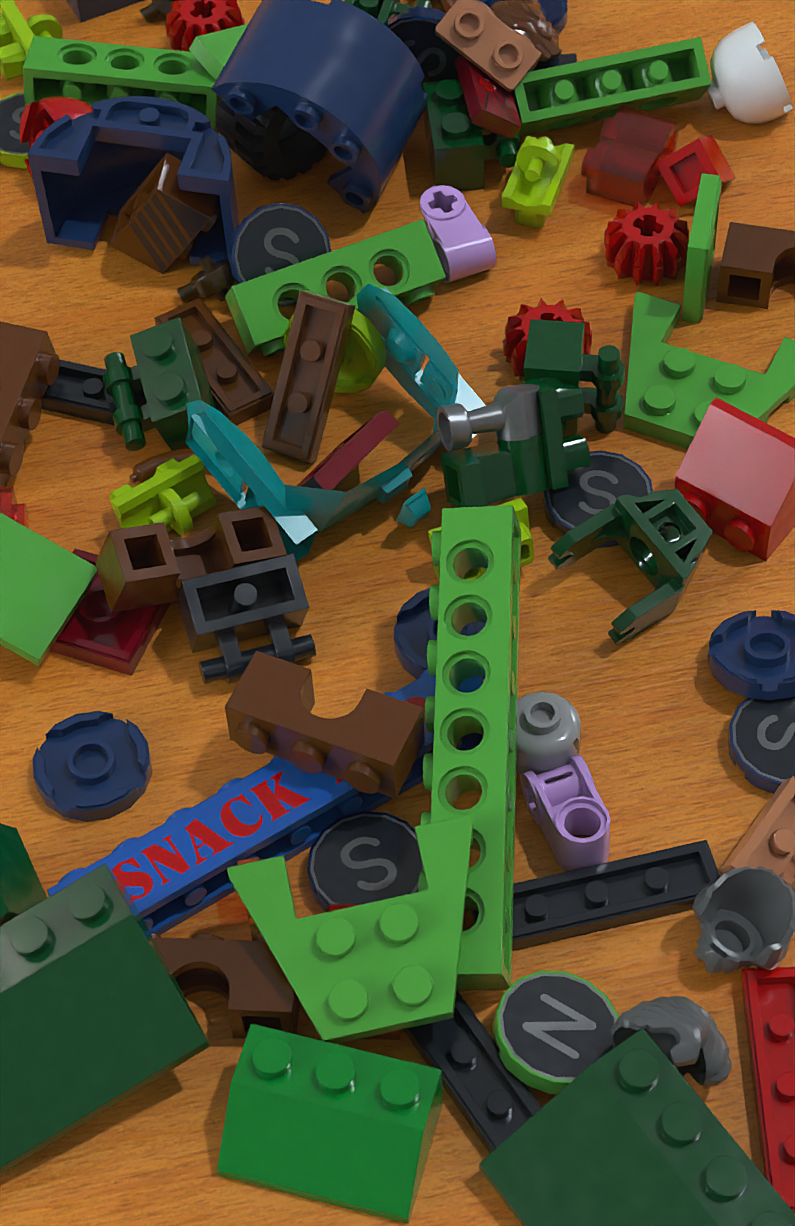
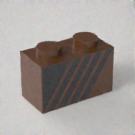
(161, 219)

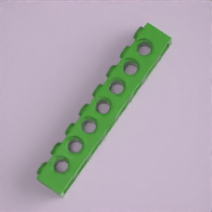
(469, 540)

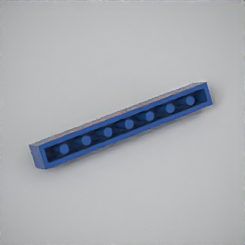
(264, 816)

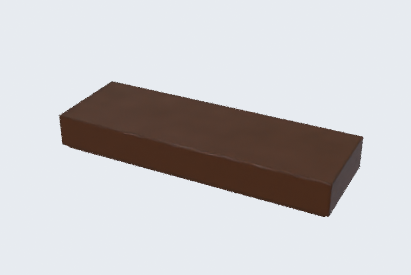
(308, 375)
(233, 380)

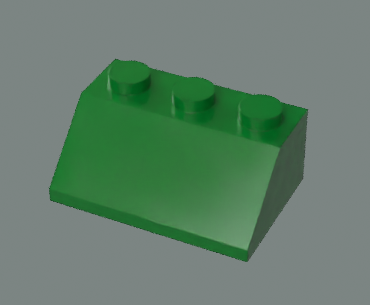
(330, 1122)

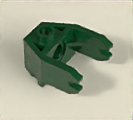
(659, 536)

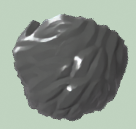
(744, 920)
(682, 1033)

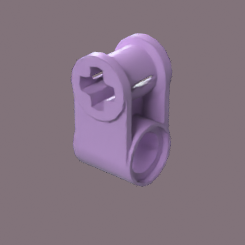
(456, 233)
(568, 806)

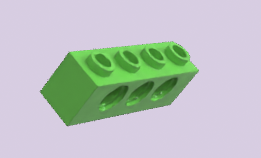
(112, 71)
(602, 85)
(404, 250)

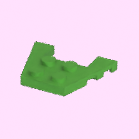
(674, 387)
(376, 961)

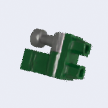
(528, 447)

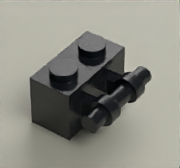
(241, 606)

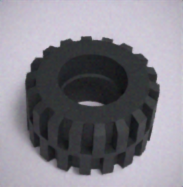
(269, 142)

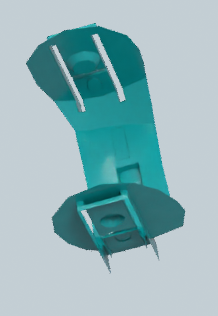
(306, 510)

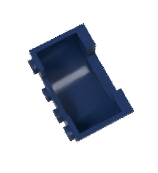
(335, 78)
(100, 159)

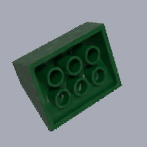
(82, 1013)
(630, 1151)

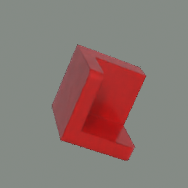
(684, 168)

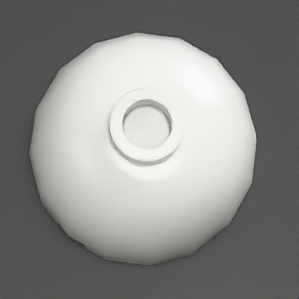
(747, 78)

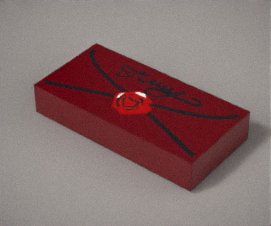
(487, 101)

